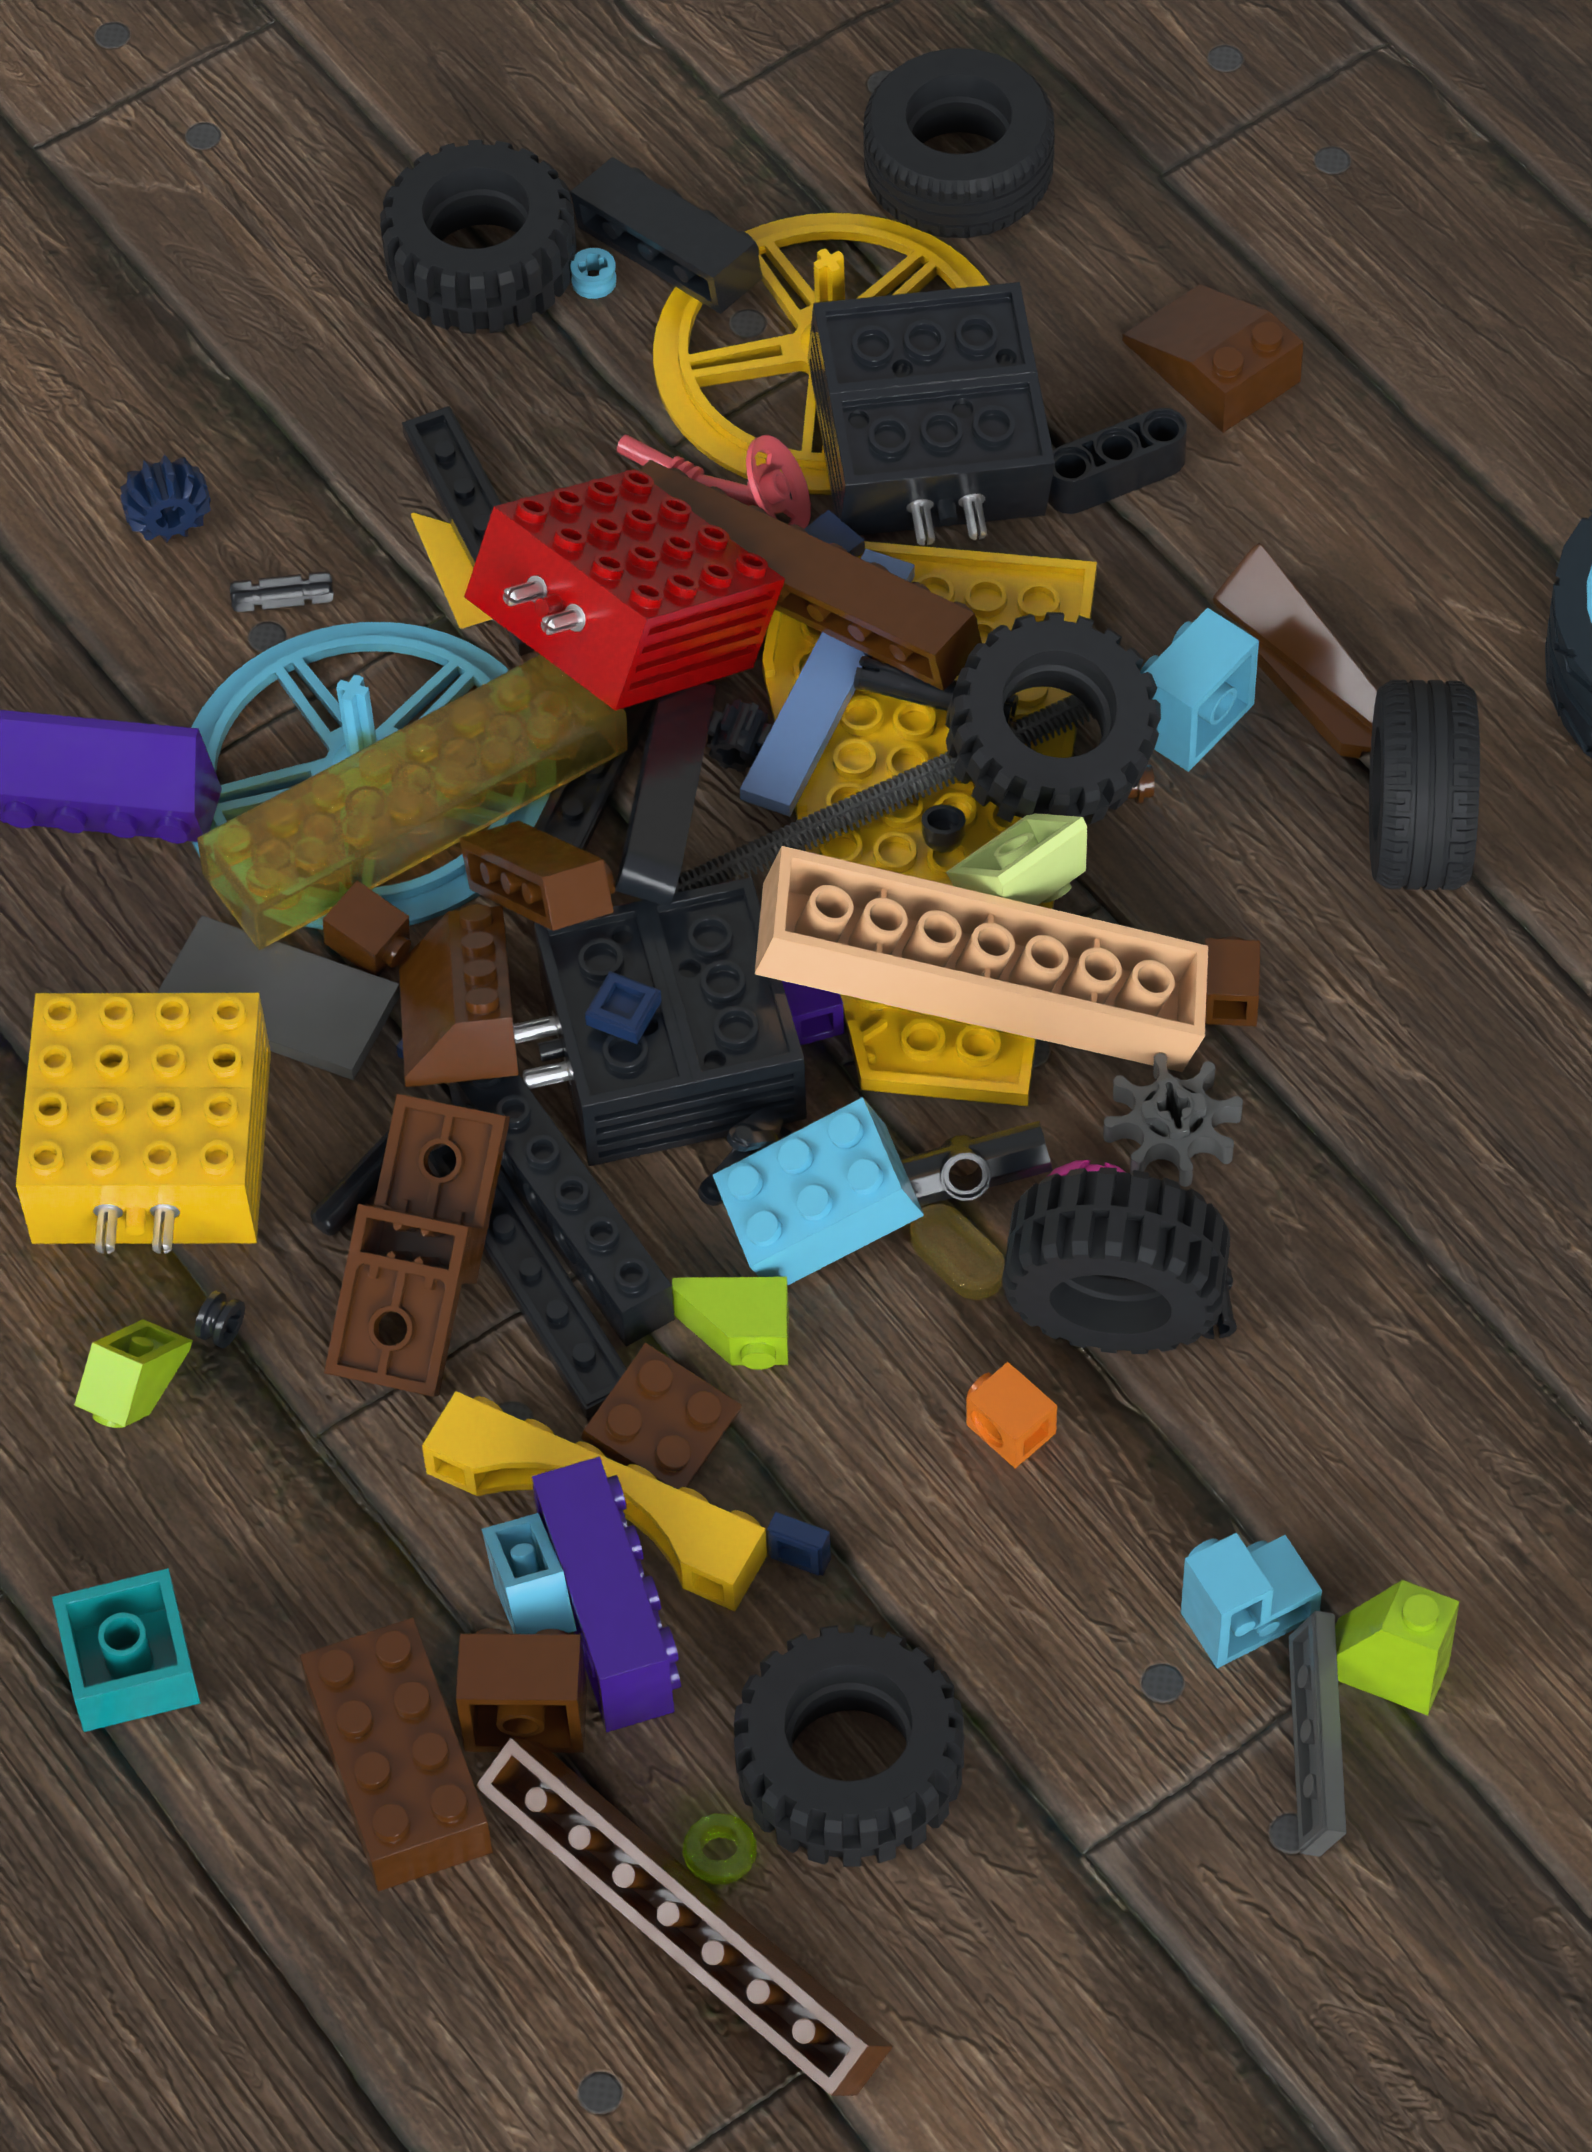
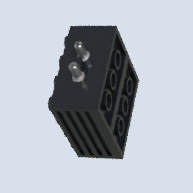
(930, 410)
(709, 1052)

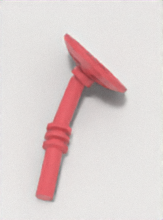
(766, 483)

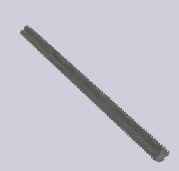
(870, 801)

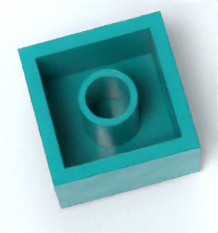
(125, 1650)

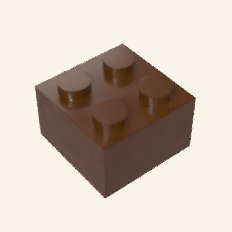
(521, 1690)

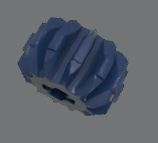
(165, 498)

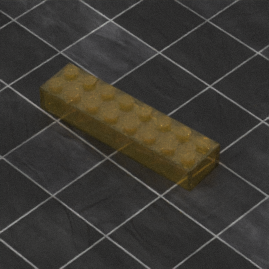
(408, 797)

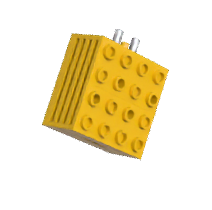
(144, 1119)

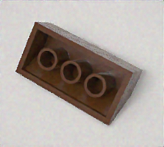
(459, 1001)

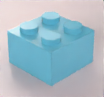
(1202, 686)

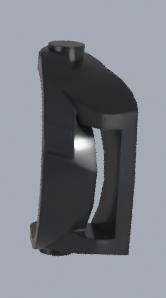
(745, 1138)

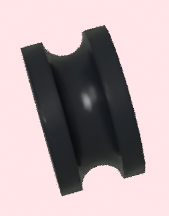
(219, 1319)

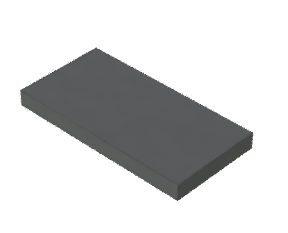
(309, 1003)

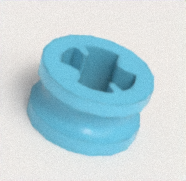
(593, 286)

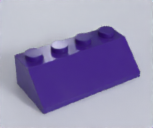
(105, 777)

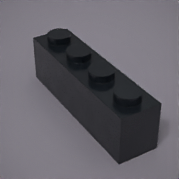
(667, 234)

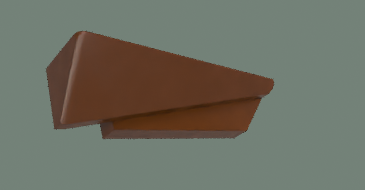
(1300, 652)

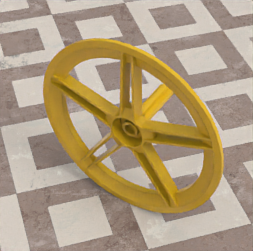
(682, 374)

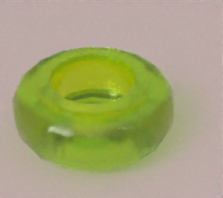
(717, 1871)

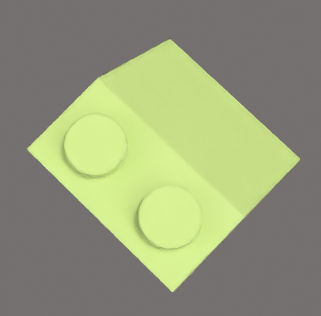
(1028, 860)

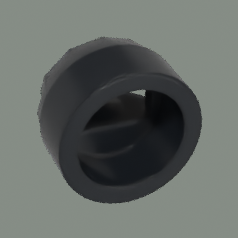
(943, 828)

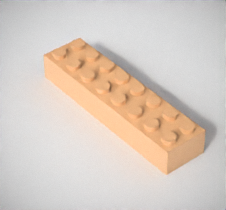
(981, 959)

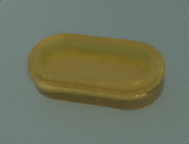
(957, 1252)

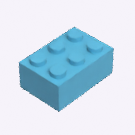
(818, 1194)

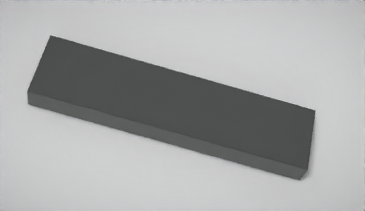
(1317, 1734)

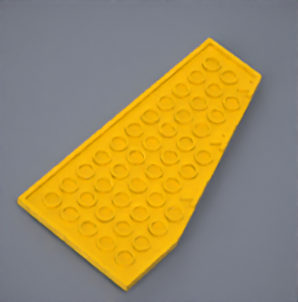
(884, 737)

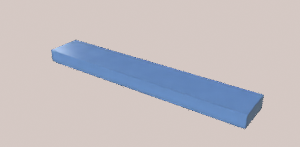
(809, 715)

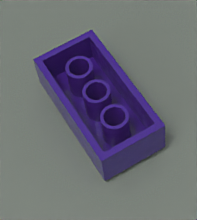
(611, 1599)

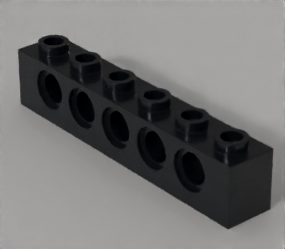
(573, 1210)

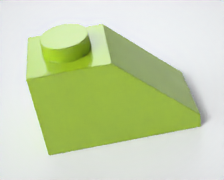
(737, 1317)
(130, 1372)

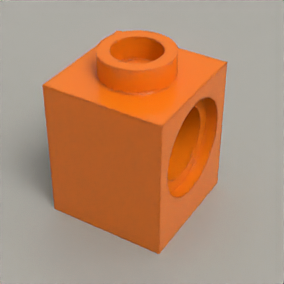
(1010, 1414)

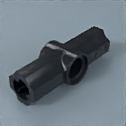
(1000, 1156)

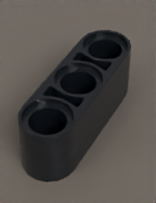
(1118, 460)

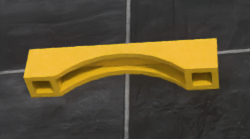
(495, 1452)

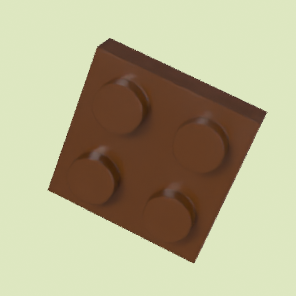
(661, 1419)

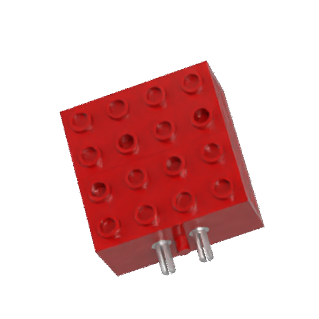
(624, 588)

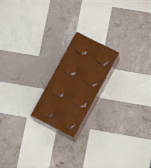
(396, 1754)

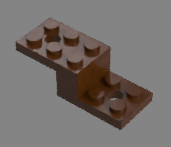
(417, 1245)

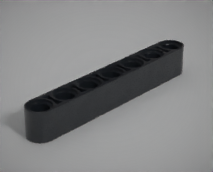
(665, 794)

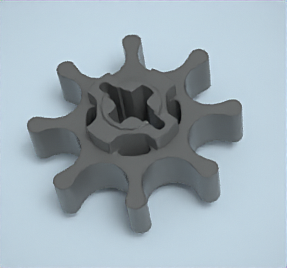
(1190, 1109)

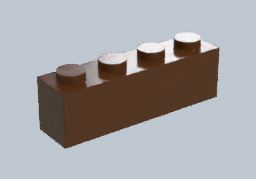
(537, 875)

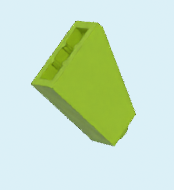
(1398, 1645)

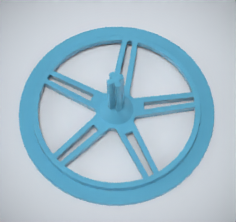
(420, 897)

